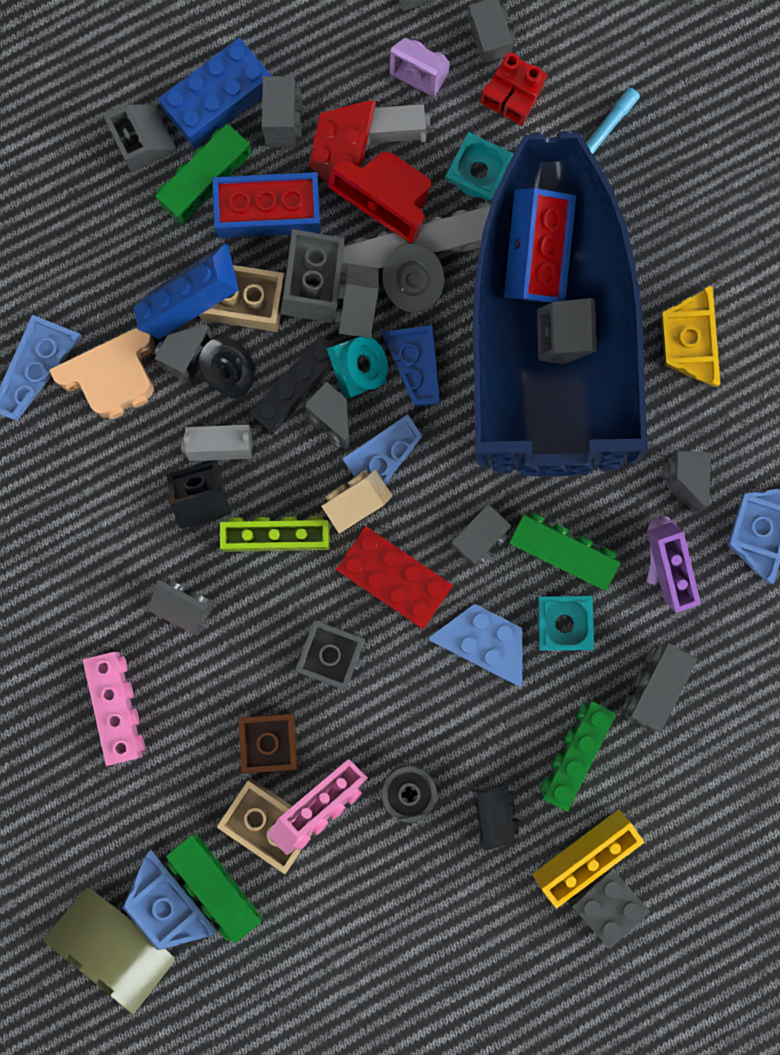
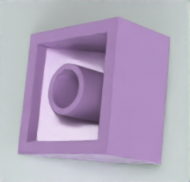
(418, 66)

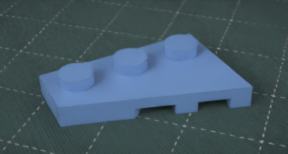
(385, 450)

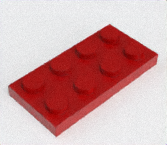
(394, 577)

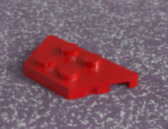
(341, 137)

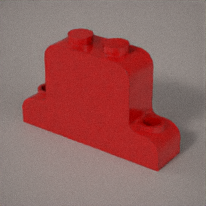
(385, 191)

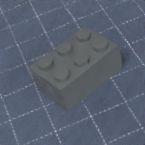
(658, 686)

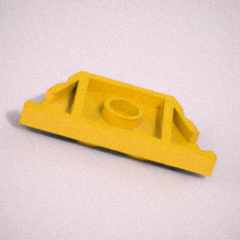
(691, 338)

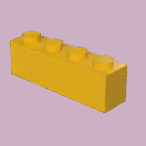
(587, 858)

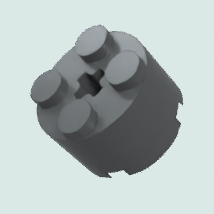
(399, 805)

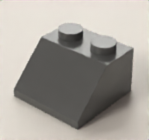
(181, 350)
(689, 478)

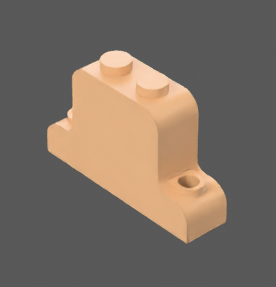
(110, 374)

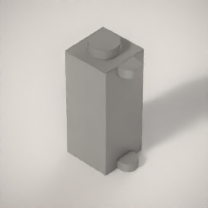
(399, 124)
(217, 442)

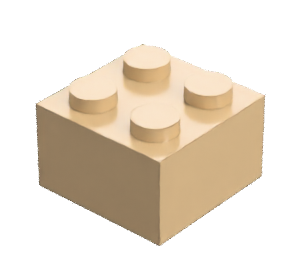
(358, 500)

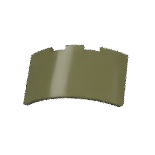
(109, 950)

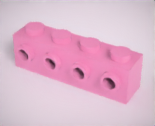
(113, 708)
(316, 807)

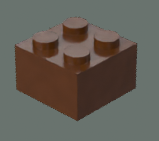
(268, 743)

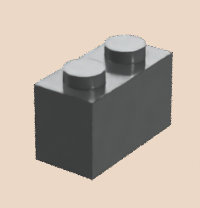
(490, 29)
(481, 535)

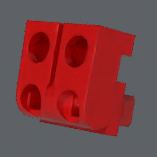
(514, 76)

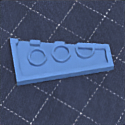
(40, 349)

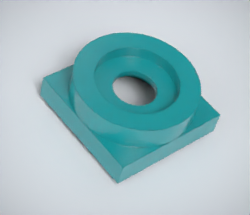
(478, 150)
(344, 362)
(579, 609)

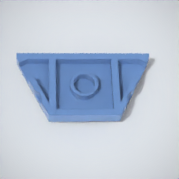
(757, 533)
(485, 641)
(164, 908)

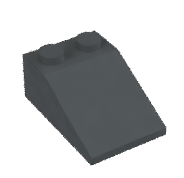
(312, 276)

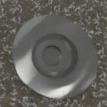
(413, 278)

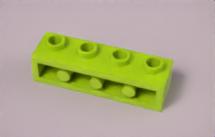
(274, 535)

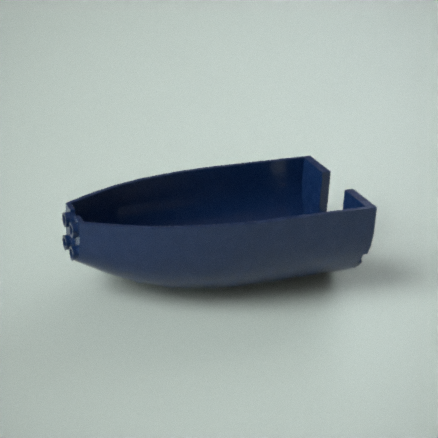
(544, 413)

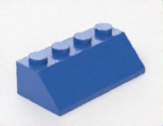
(187, 294)

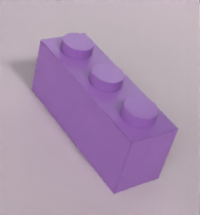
(674, 567)

